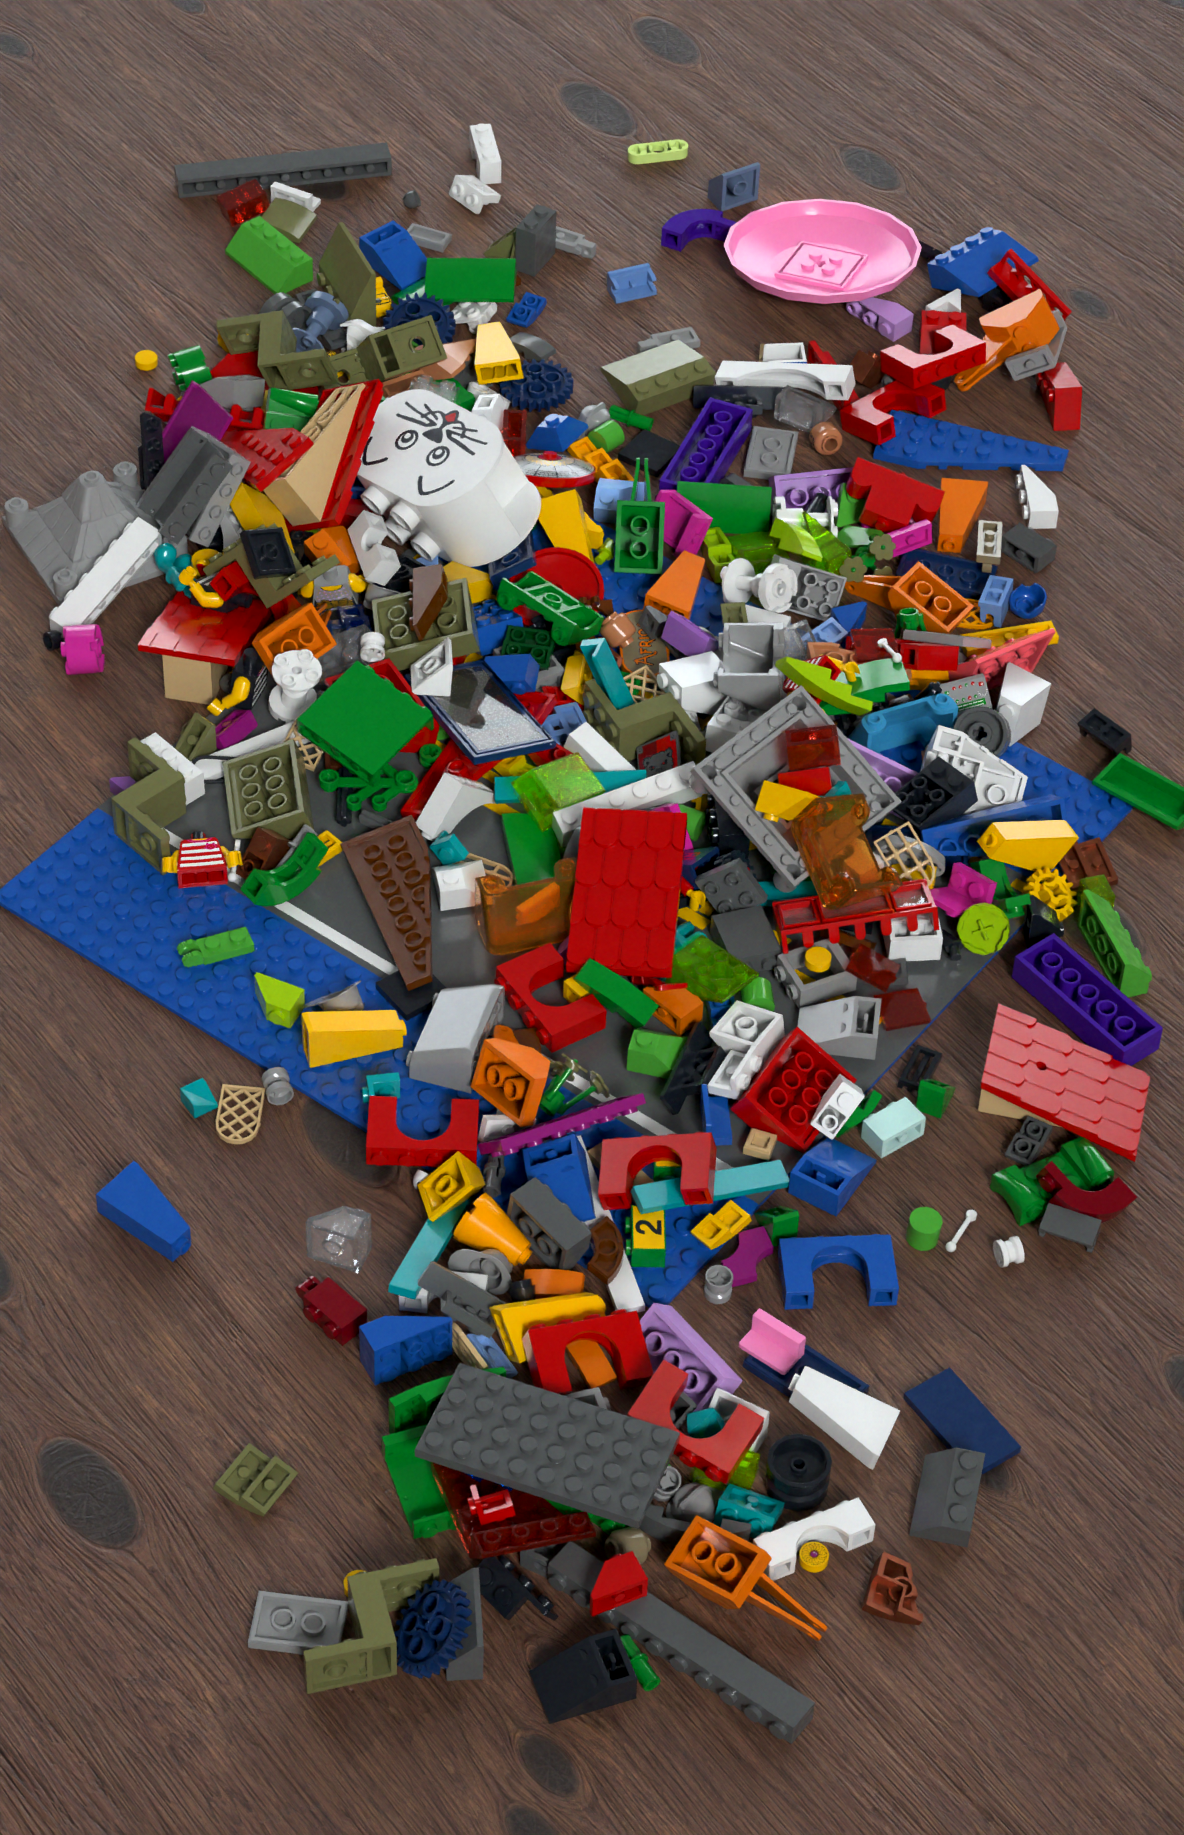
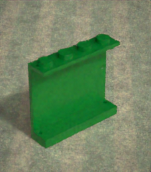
(363, 721)
(415, 1484)

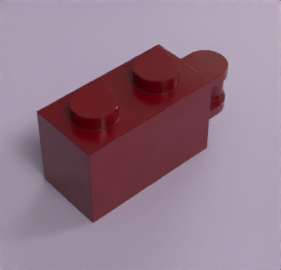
(331, 1309)

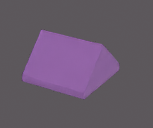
(687, 636)

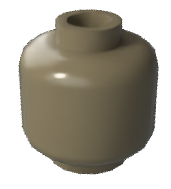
(627, 1540)

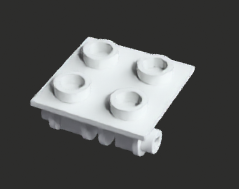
(474, 313)

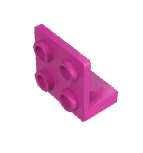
(963, 890)

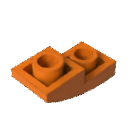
(555, 1282)
(591, 1362)

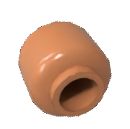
(825, 438)
(617, 630)

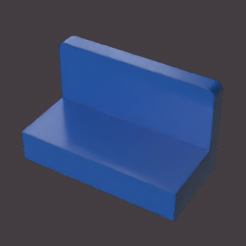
(715, 1117)

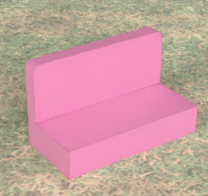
(773, 1342)

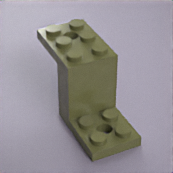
(276, 349)
(390, 353)
(276, 588)
(642, 723)
(148, 804)
(375, 1648)

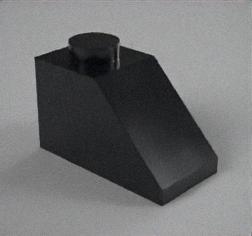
(1040, 922)

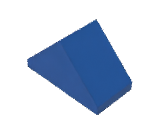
(850, 617)

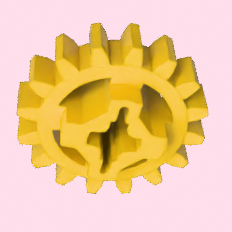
(1053, 891)

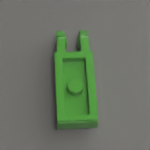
(216, 947)

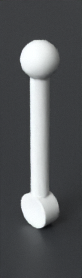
(896, 657)
(232, 876)
(971, 1215)

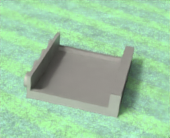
(210, 517)

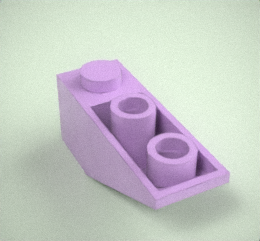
(884, 316)

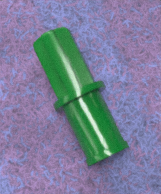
(631, 418)
(640, 1664)

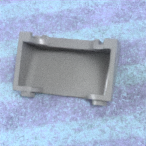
(749, 663)
(455, 1035)

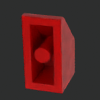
(618, 1583)

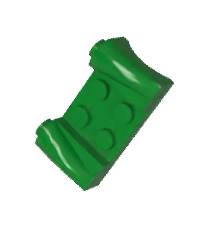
(289, 409)
(571, 618)
(1076, 1160)

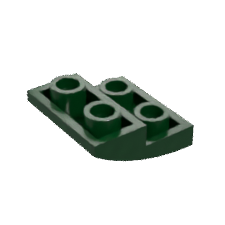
(529, 641)

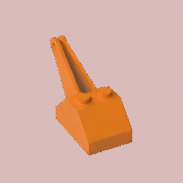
(1011, 331)
(919, 589)
(296, 631)
(511, 1076)
(726, 1571)

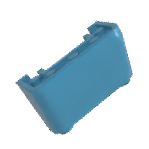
(905, 723)

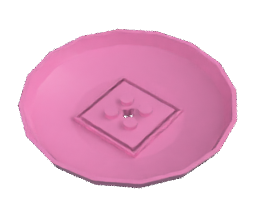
(822, 250)

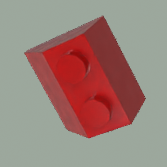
(933, 321)

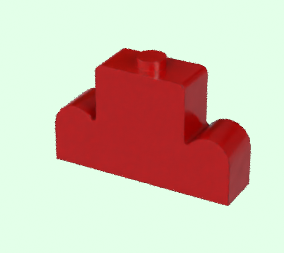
(891, 497)

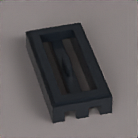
(912, 1084)

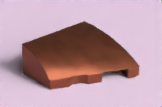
(892, 1591)

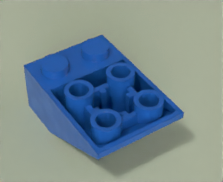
(394, 255)
(492, 624)
(565, 1170)
(829, 1175)
(403, 1344)

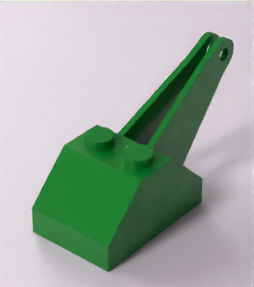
(639, 531)

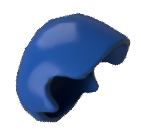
(1028, 601)

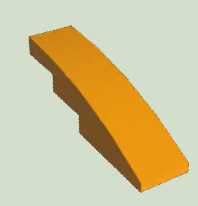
(604, 465)

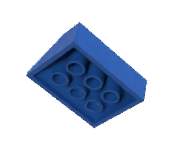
(967, 264)

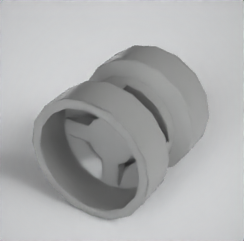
(277, 1086)
(718, 1284)
(670, 1480)

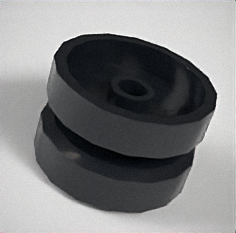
(798, 1471)

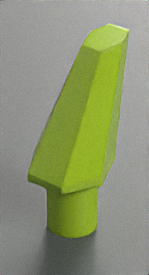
(606, 552)

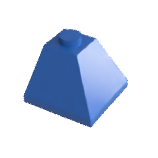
(556, 433)

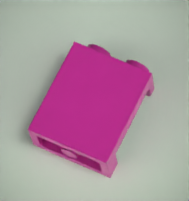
(683, 522)
(910, 537)

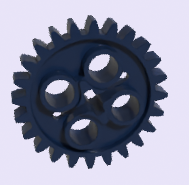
(423, 307)
(542, 386)
(432, 1629)

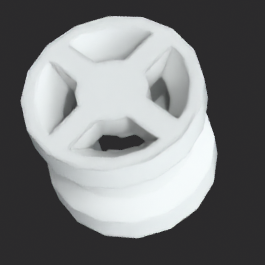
(372, 647)
(1008, 1251)

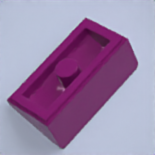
(234, 728)

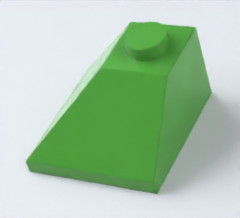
(654, 1052)

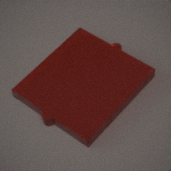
(866, 646)
(873, 968)
(903, 1009)

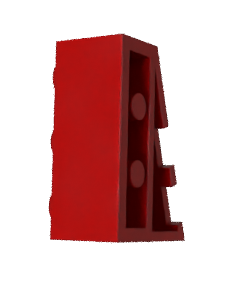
(1061, 397)

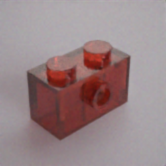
(243, 202)
(515, 431)
(812, 747)

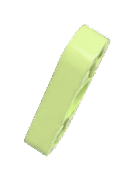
(669, 151)

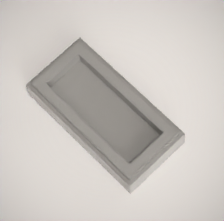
(429, 237)

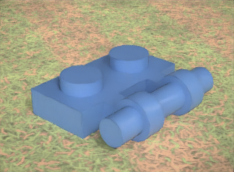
(565, 716)

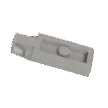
(574, 243)
(685, 335)

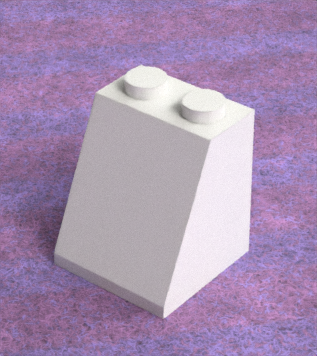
(692, 682)
(1022, 700)

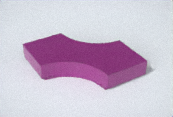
(752, 1248)

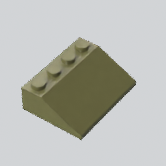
(348, 276)
(658, 376)
(454, 622)
(268, 791)

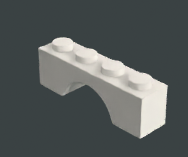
(843, 1525)

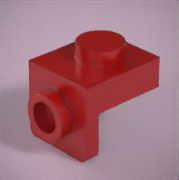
(491, 1507)

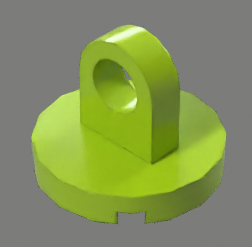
(983, 928)

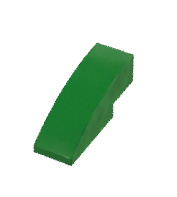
(616, 993)

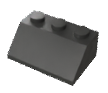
(549, 1225)
(947, 1496)
(470, 1658)

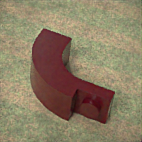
(1097, 1204)

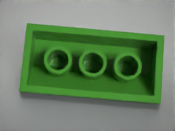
(270, 256)
(1112, 945)

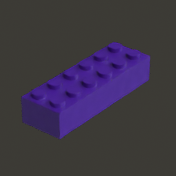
(709, 445)
(1086, 1001)

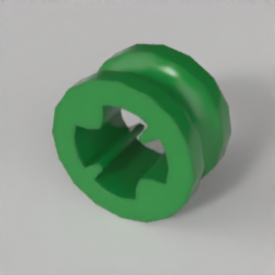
(429, 754)

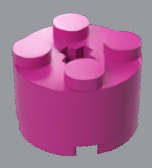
(83, 649)

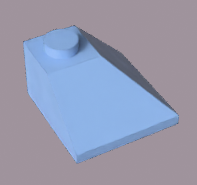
(608, 493)

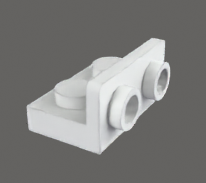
(472, 193)

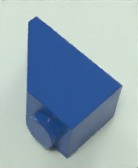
(515, 671)

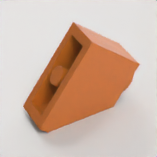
(676, 1008)

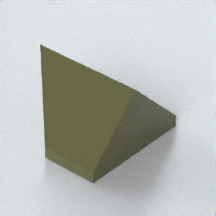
(503, 247)
(197, 738)

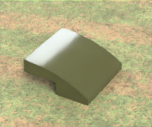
(289, 218)
(255, 1480)

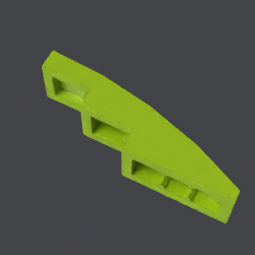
(817, 682)

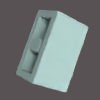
(893, 1127)

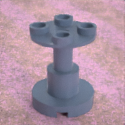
(325, 315)

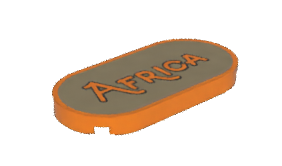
(642, 650)

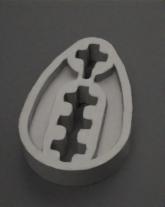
(936, 856)

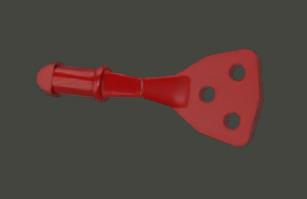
(656, 983)

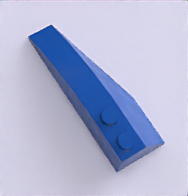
(961, 834)

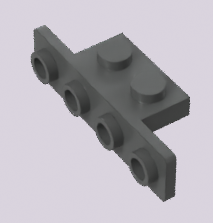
(461, 1299)

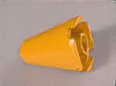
(491, 1228)

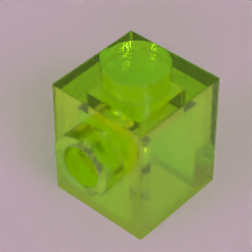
(1099, 886)

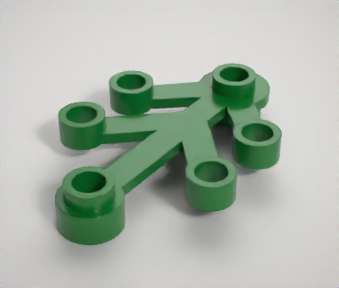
(399, 782)

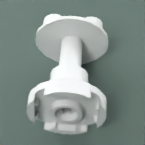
(794, 515)
(772, 586)
(296, 676)

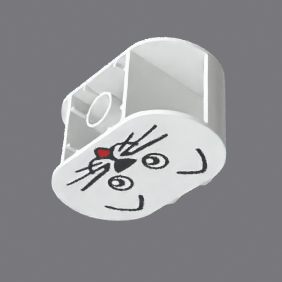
(445, 481)

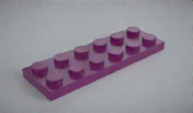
(562, 1125)

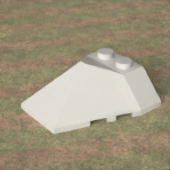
(994, 778)

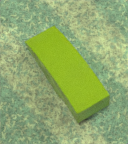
(795, 540)
(716, 552)

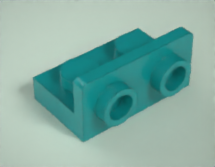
(748, 1507)

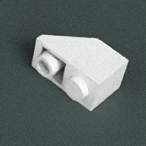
(836, 1106)

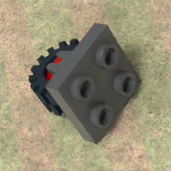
(731, 884)

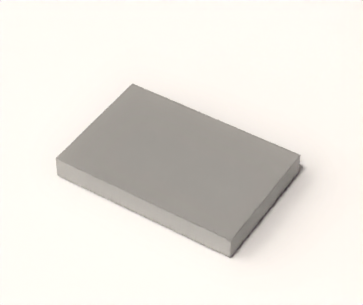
(770, 452)
(948, 639)
(296, 1622)

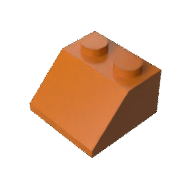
(330, 542)

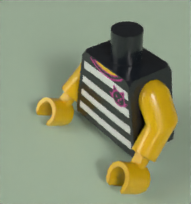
(206, 597)
(246, 684)

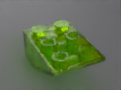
(756, 548)
(831, 548)
(555, 788)
(710, 971)

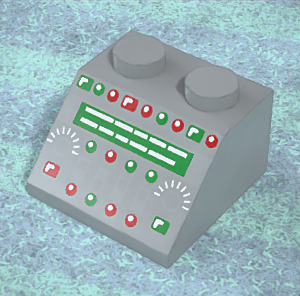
(968, 692)

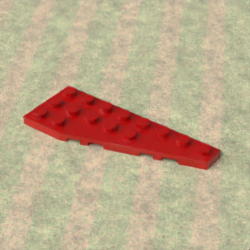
(268, 451)
(455, 762)

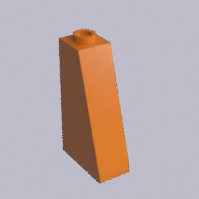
(959, 512)
(677, 586)

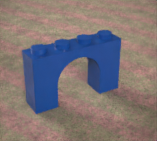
(866, 1253)

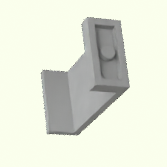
(1040, 358)

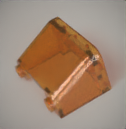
(838, 852)
(525, 913)

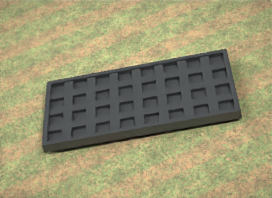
(548, 1445)

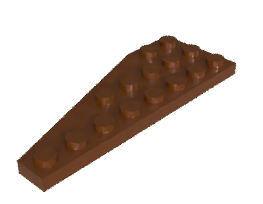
(396, 882)

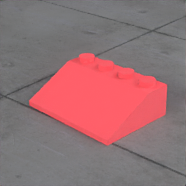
(992, 663)

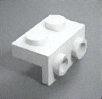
(735, 1073)

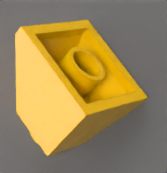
(782, 801)
(450, 1185)

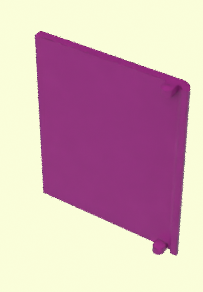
(197, 410)

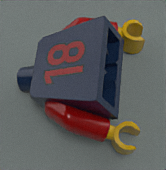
(696, 863)

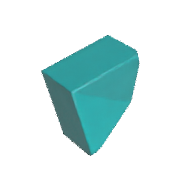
(198, 1098)
(704, 1423)

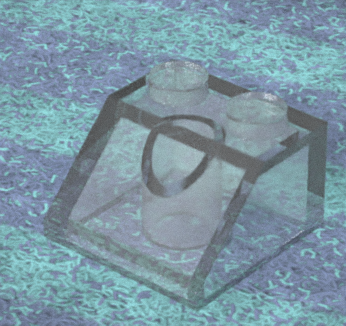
(340, 1237)

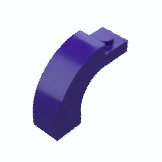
(693, 225)

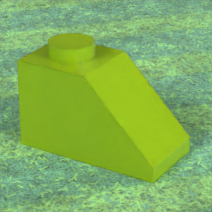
(279, 1000)

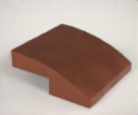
(1086, 861)

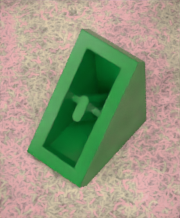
(934, 1097)
(779, 1223)

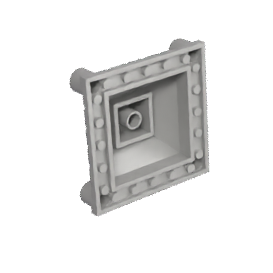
(79, 526)
(759, 754)

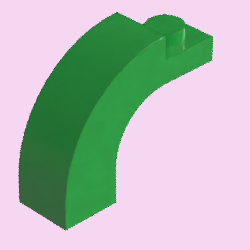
(289, 879)
(1004, 895)

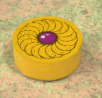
(813, 1557)

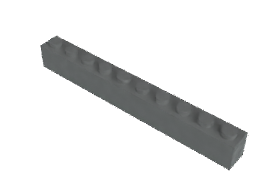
(284, 168)
(689, 1649)

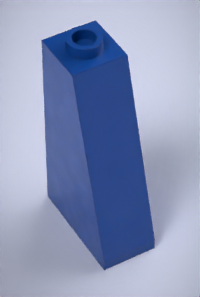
(144, 1212)

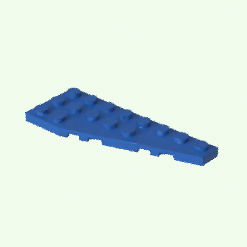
(943, 444)

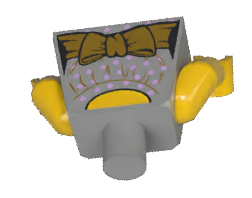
(335, 587)

